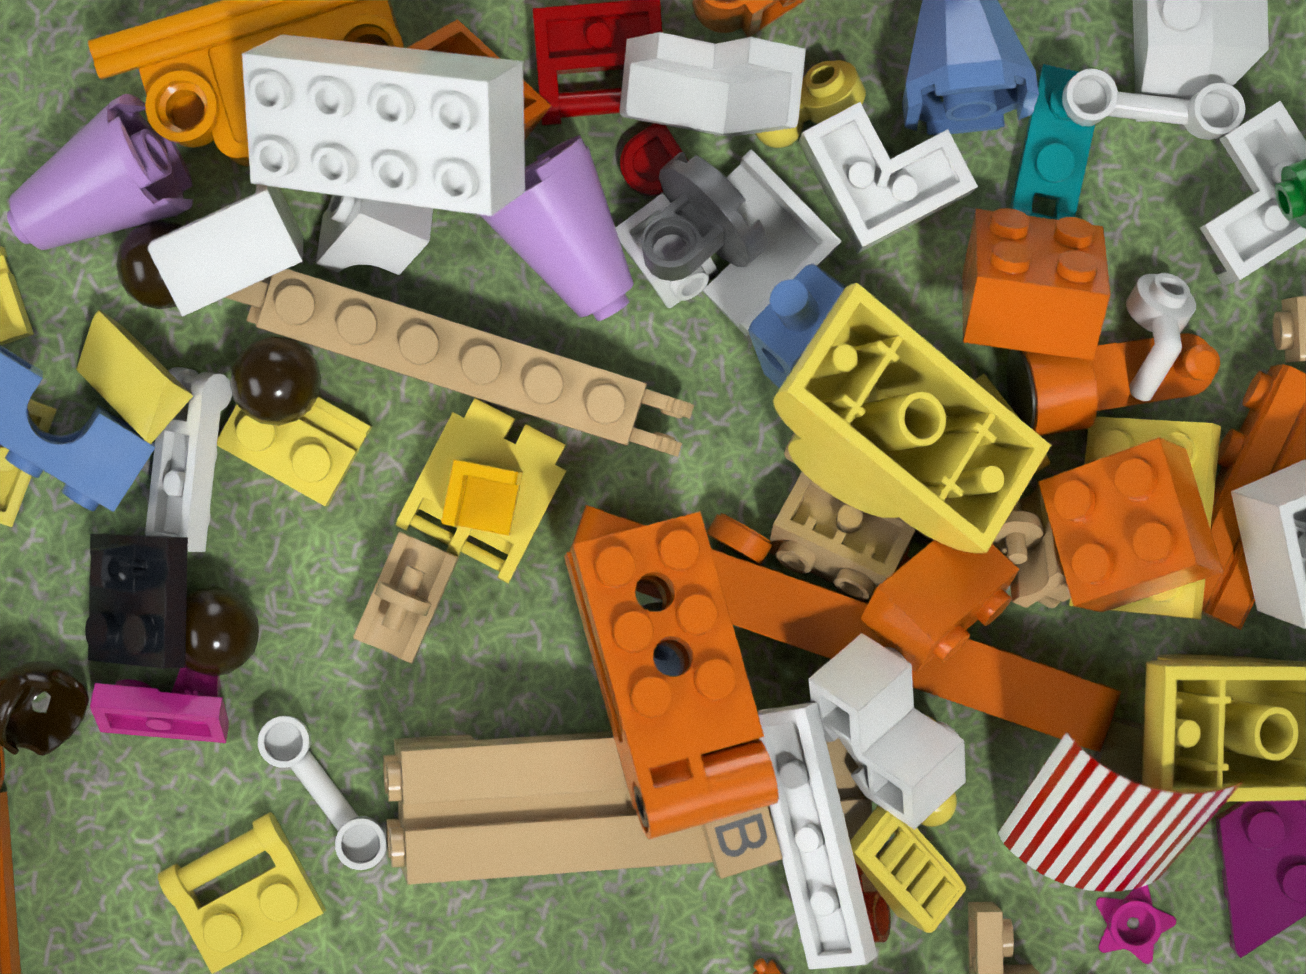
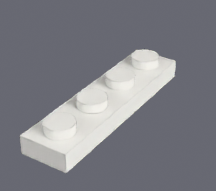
(815, 841)

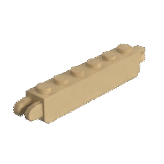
(458, 358)

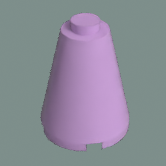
(102, 181)
(568, 231)

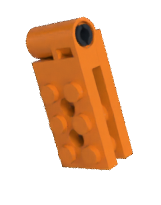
(686, 738)

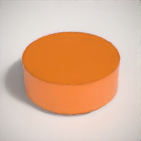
(739, 538)

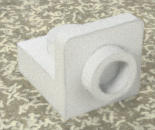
(667, 248)

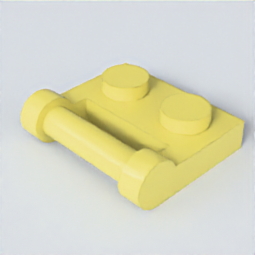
(252, 911)

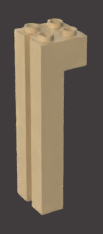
(537, 808)

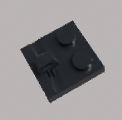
(137, 600)

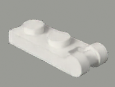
(187, 460)

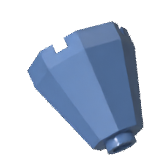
(971, 60)

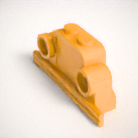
(196, 65)

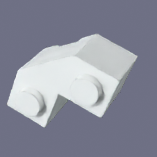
(901, 754)

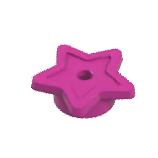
(1139, 940)

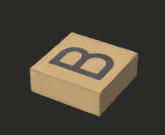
(742, 842)

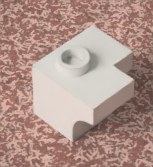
(372, 234)

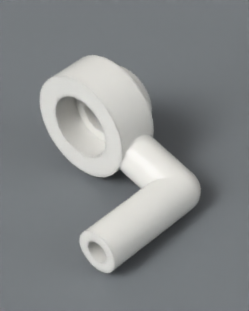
(1163, 307)

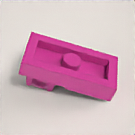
(187, 713)

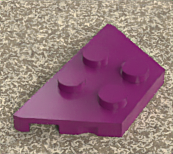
(1263, 869)

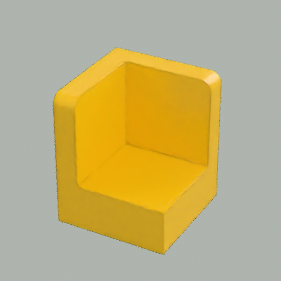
(481, 497)

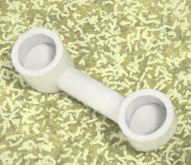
(1207, 115)
(363, 837)

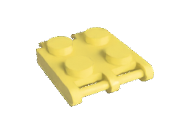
(482, 440)

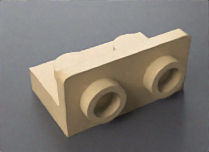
(837, 540)

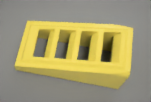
(908, 871)

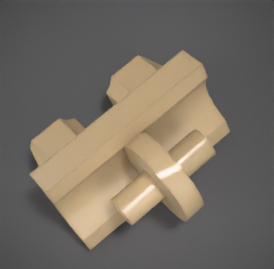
(1032, 548)
(406, 597)

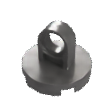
(703, 214)

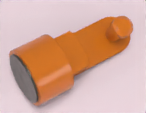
(1066, 392)

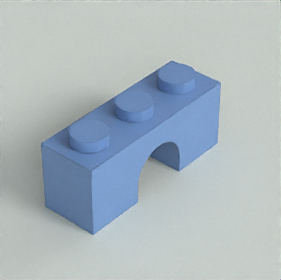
(93, 462)

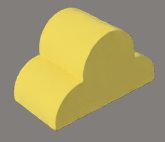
(904, 428)
(1224, 725)

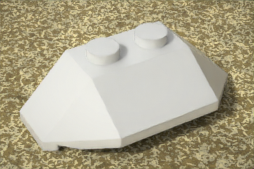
(1195, 44)

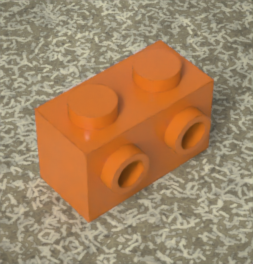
(937, 598)

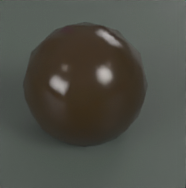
(137, 269)
(275, 381)
(219, 631)

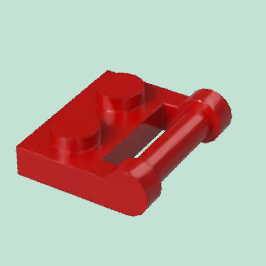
(583, 41)

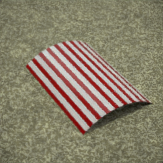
(1100, 828)

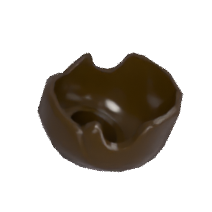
(34, 730)

